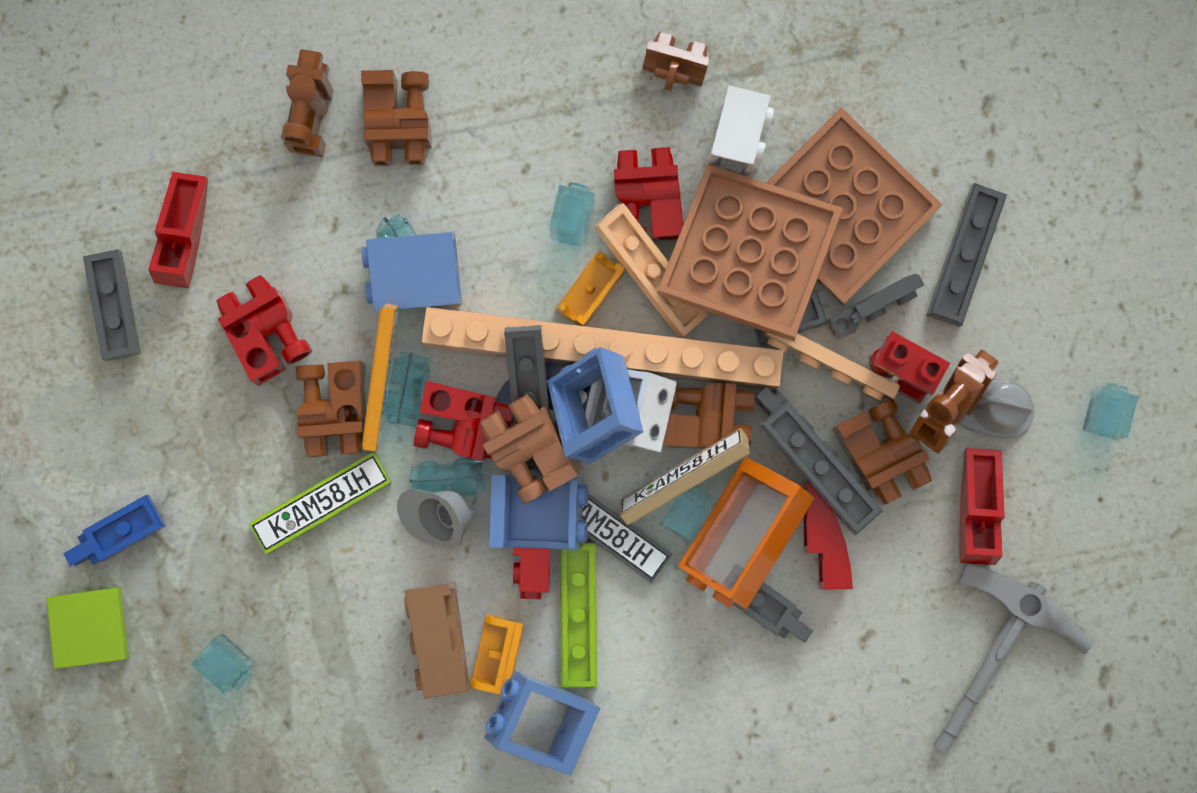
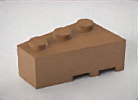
(437, 640)

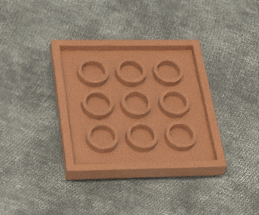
(877, 196)
(750, 252)

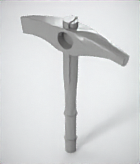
(1026, 607)

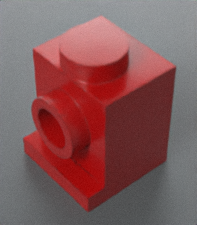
(532, 572)

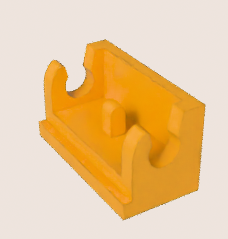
(590, 290)
(496, 653)

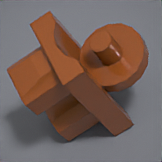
(674, 63)

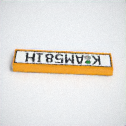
(380, 377)

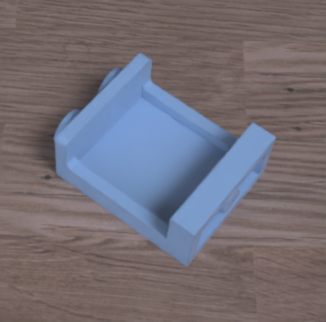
(412, 271)
(545, 522)

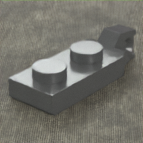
(873, 306)
(776, 614)

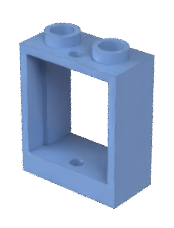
(610, 433)
(570, 735)

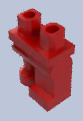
(651, 187)
(253, 323)
(916, 368)
(466, 410)

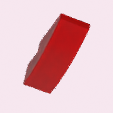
(179, 230)
(981, 507)
(825, 537)

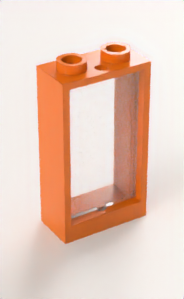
(745, 533)

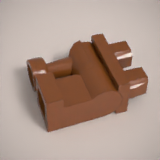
(308, 94)
(391, 126)
(958, 398)
(340, 415)
(713, 415)
(883, 461)

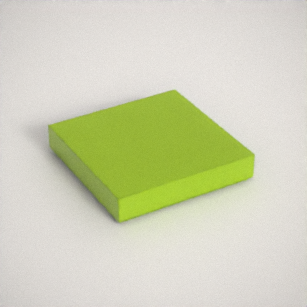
(87, 628)

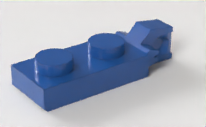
(116, 532)

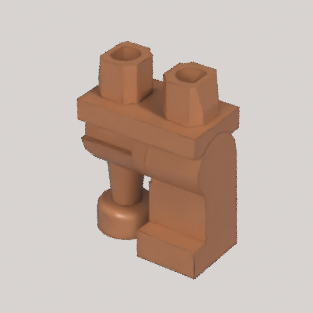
(529, 438)

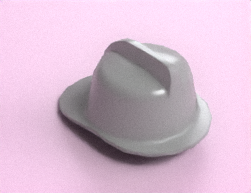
(1002, 411)
(435, 516)

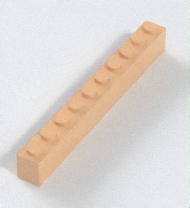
(642, 352)

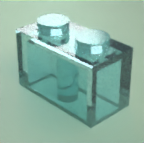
(572, 214)

